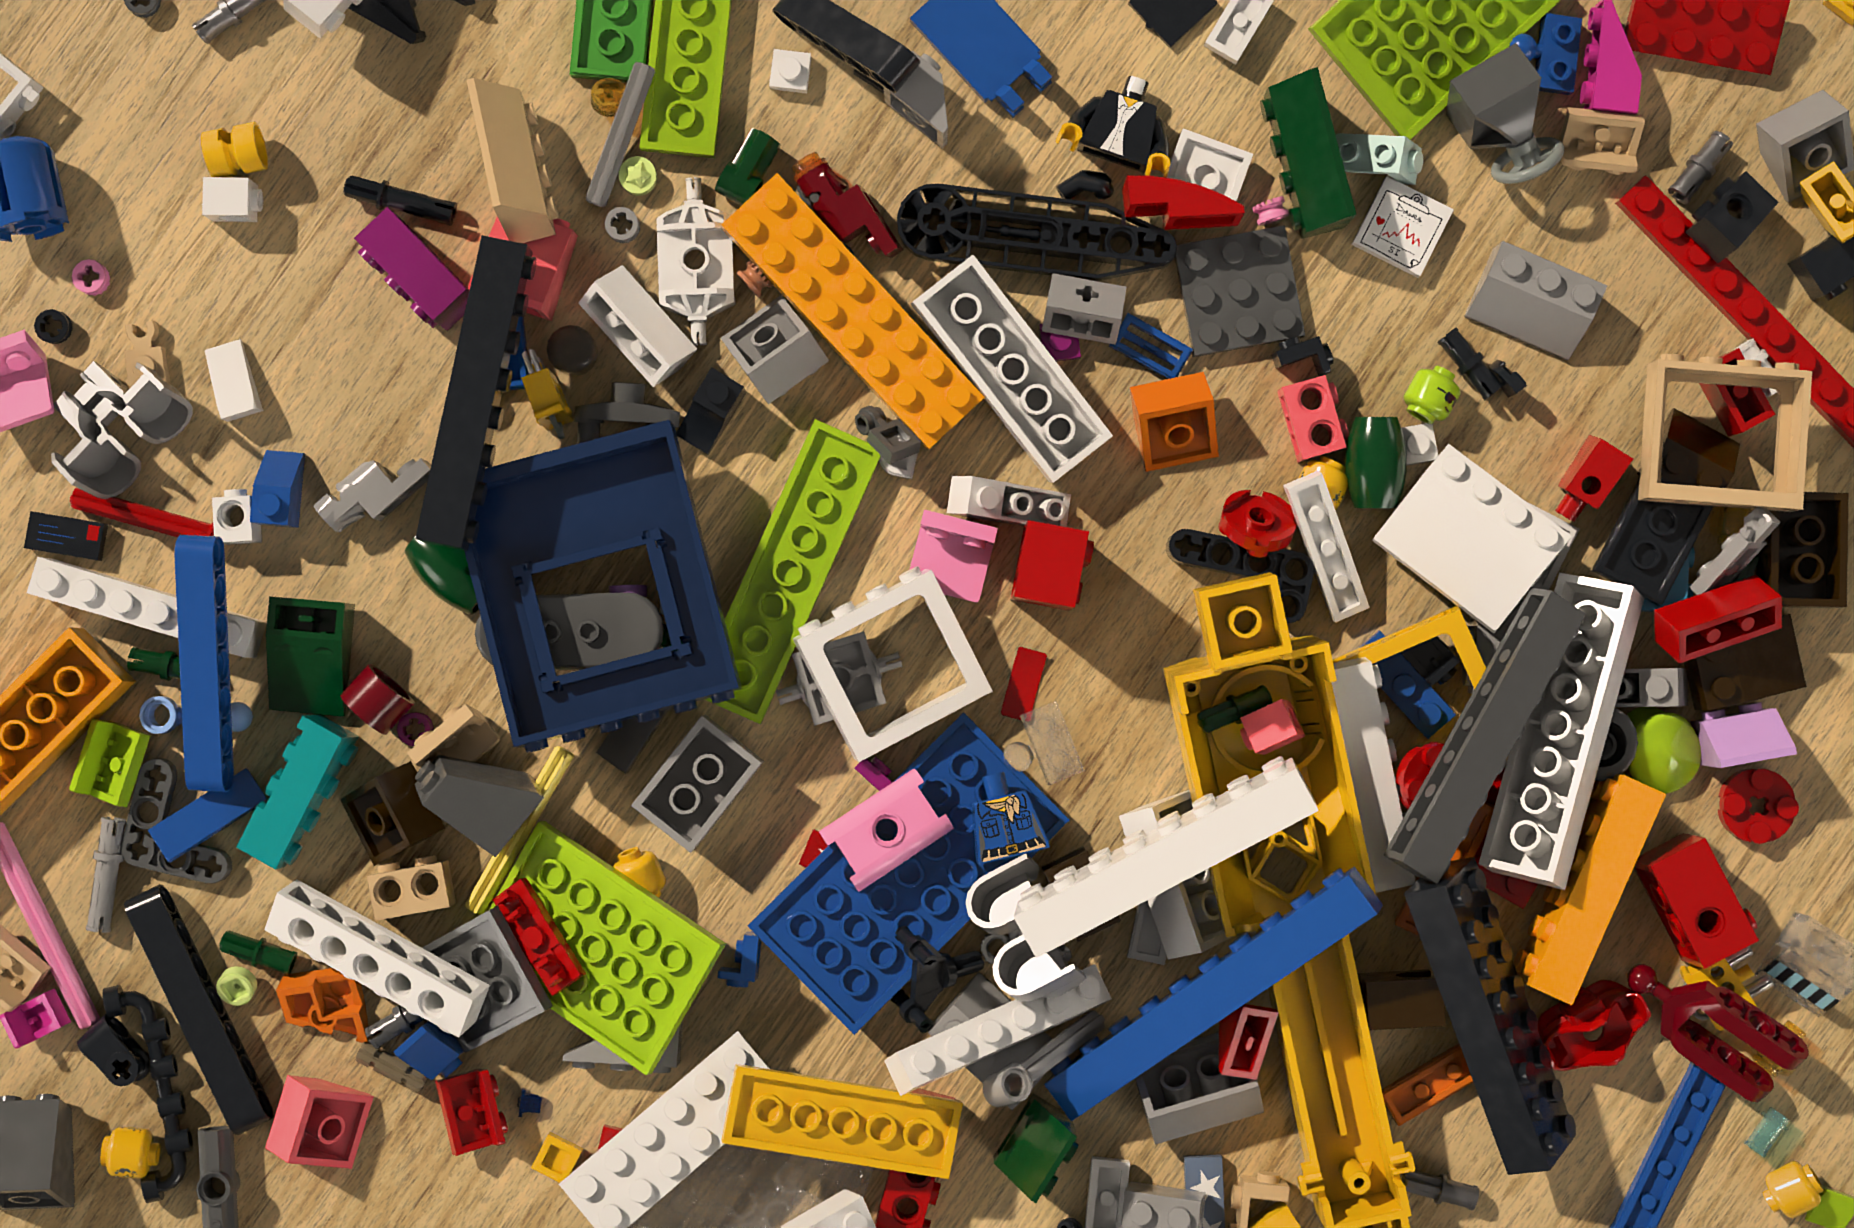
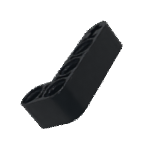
(1238, 564)

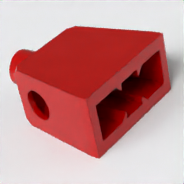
(1604, 466)

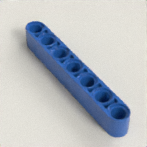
(204, 662)

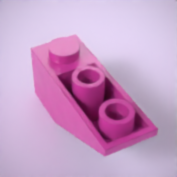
(1613, 70)

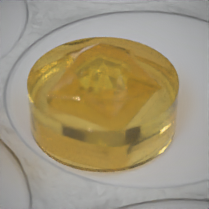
(606, 96)

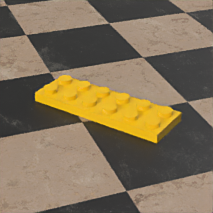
(841, 1121)

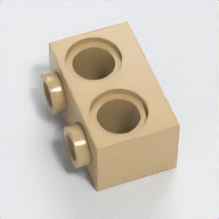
(413, 896)

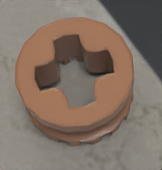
(754, 279)

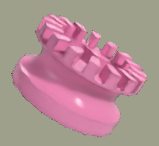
(1270, 212)
(83, 269)

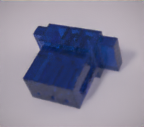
(529, 1103)

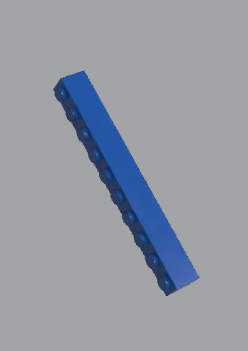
(1213, 993)

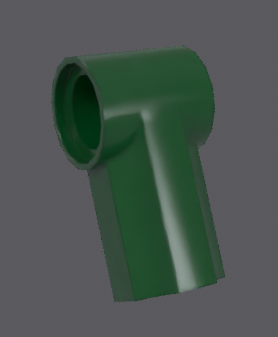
(745, 174)

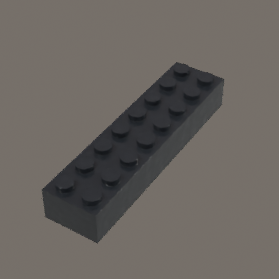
(1492, 1017)

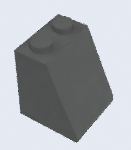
(478, 798)
(36, 1153)

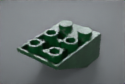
(308, 655)
(1036, 1148)

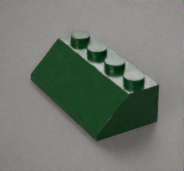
(1308, 154)

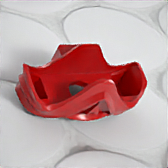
(1600, 1004)

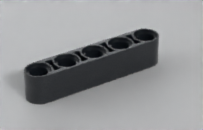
(850, 40)

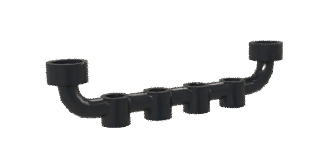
(161, 1070)

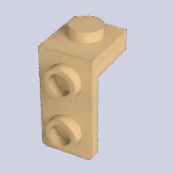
(1263, 1186)

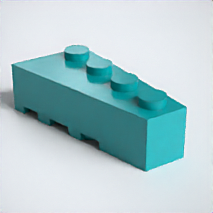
(298, 791)

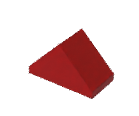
(1244, 1040)

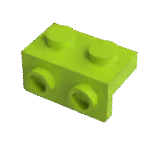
(109, 762)

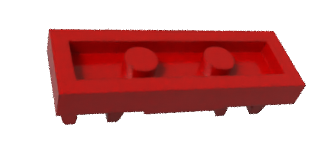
(539, 936)

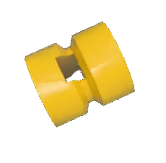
(234, 150)

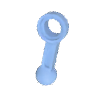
(240, 713)

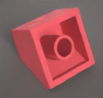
(318, 1123)

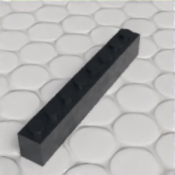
(475, 394)

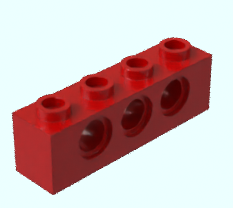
(902, 1185)

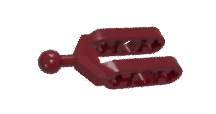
(1732, 1014)

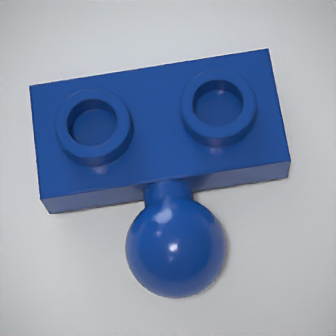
(1555, 52)

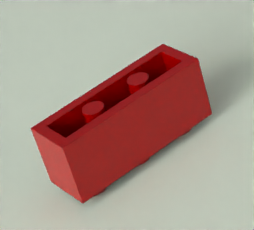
(1718, 619)

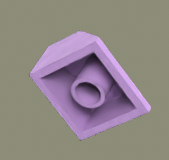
(1742, 736)

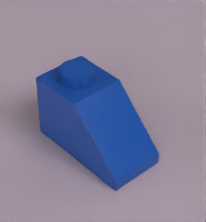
(278, 489)
(431, 1051)

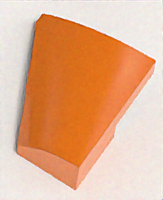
(324, 1002)

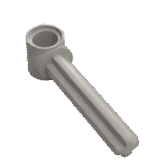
(1022, 1075)

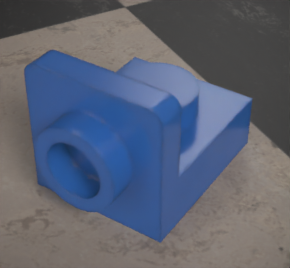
(747, 954)

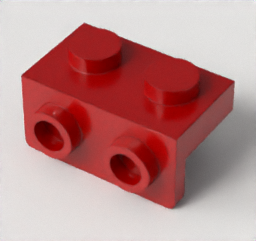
(471, 1111)

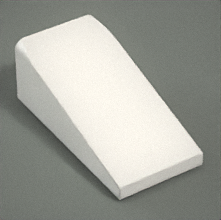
(232, 381)

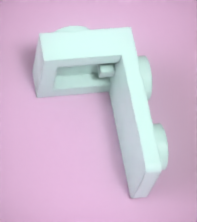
(1381, 155)

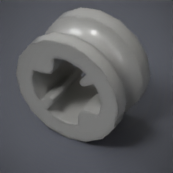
(613, 231)

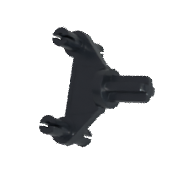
(930, 975)

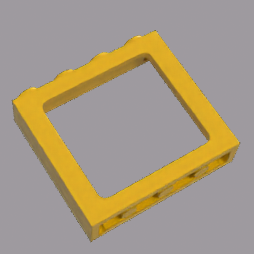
(1447, 622)

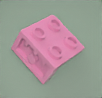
(23, 381)
(955, 552)

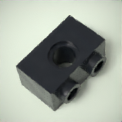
(1731, 216)

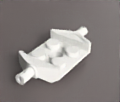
(701, 291)

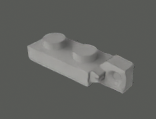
(1736, 552)

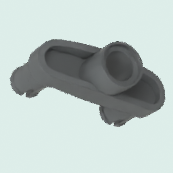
(625, 405)

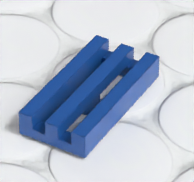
(1158, 335)

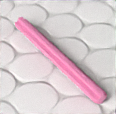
(45, 932)

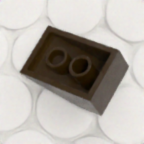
(1747, 670)

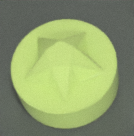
(638, 176)
(236, 986)

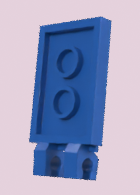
(983, 48)

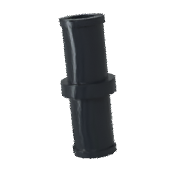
(1470, 363)

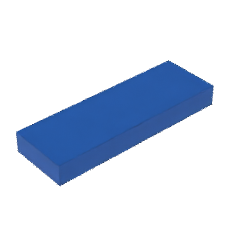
(206, 816)

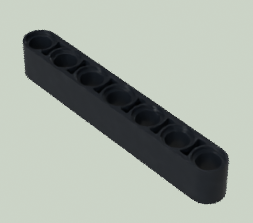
(199, 1009)

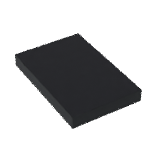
(1650, 544)

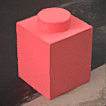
(1271, 727)

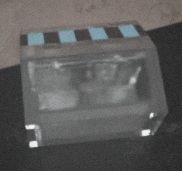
(1810, 964)

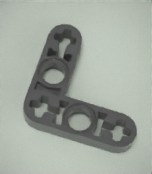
(155, 859)

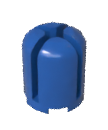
(30, 189)

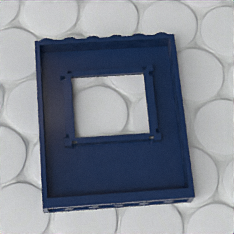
(579, 508)

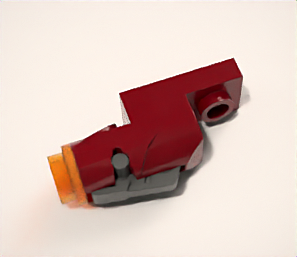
(842, 211)

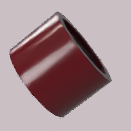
(377, 699)

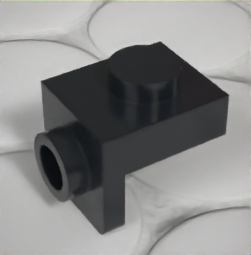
(1296, 350)
(1432, 661)

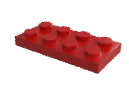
(1709, 32)

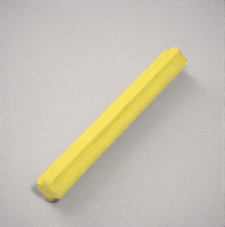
(500, 865)

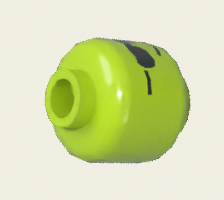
(1431, 394)

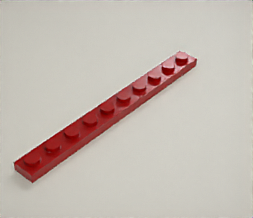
(1739, 301)

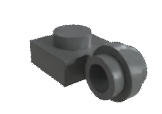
(891, 439)

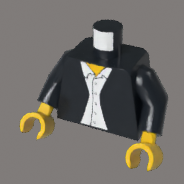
(1121, 129)

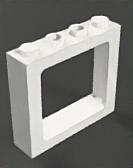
(847, 616)

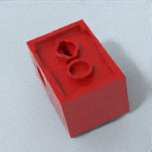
(1051, 565)
(1689, 883)

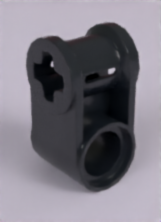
(111, 1048)

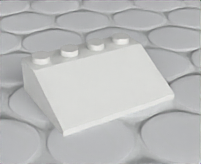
(1471, 538)

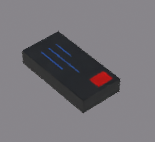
(66, 536)

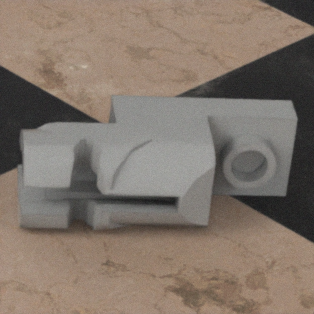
(371, 490)

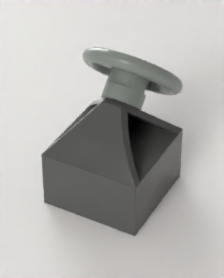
(1497, 108)

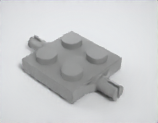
(856, 670)

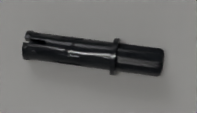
(400, 199)

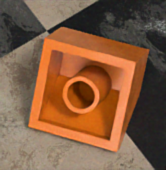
(1175, 421)

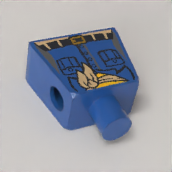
(1005, 823)

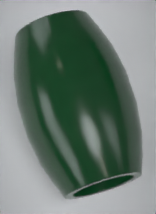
(1376, 462)
(444, 573)

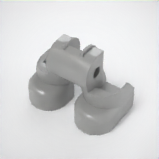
(100, 461)
(1015, 967)

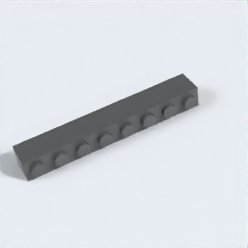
(1485, 734)

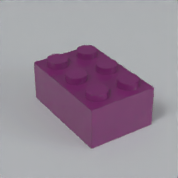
(413, 270)

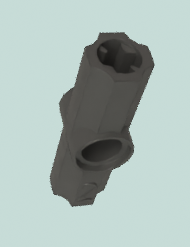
(218, 1161)

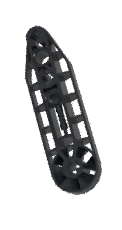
(1055, 234)

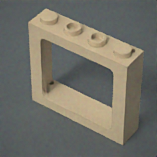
(1791, 435)

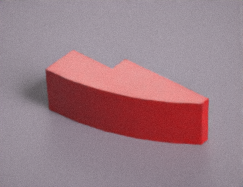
(1179, 203)

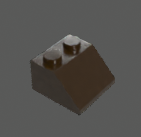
(1696, 453)
(390, 814)

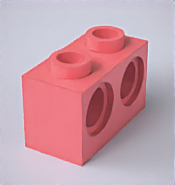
(1301, 420)

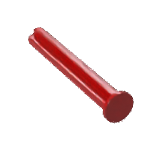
(140, 515)

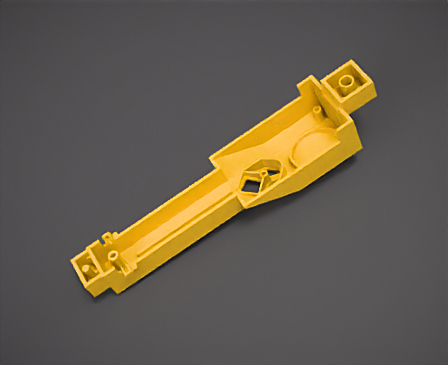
(1321, 1015)

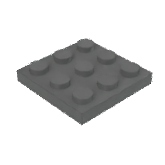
(1239, 291)
(493, 955)

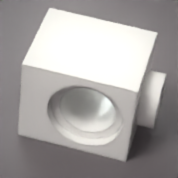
(231, 199)
(222, 508)

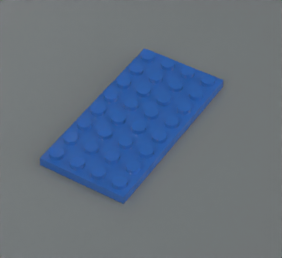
(846, 938)

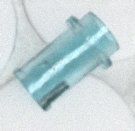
(1767, 1131)

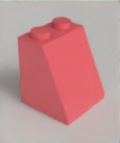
(553, 260)

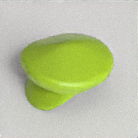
(1666, 749)

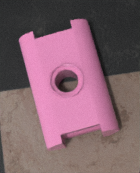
(915, 824)

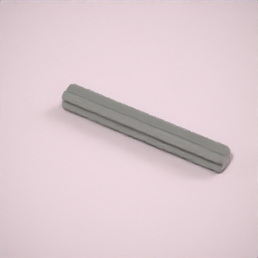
(620, 134)

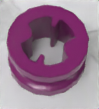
(407, 720)

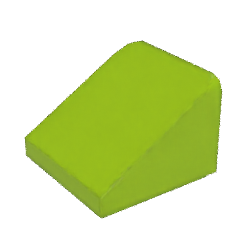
(1833, 1211)

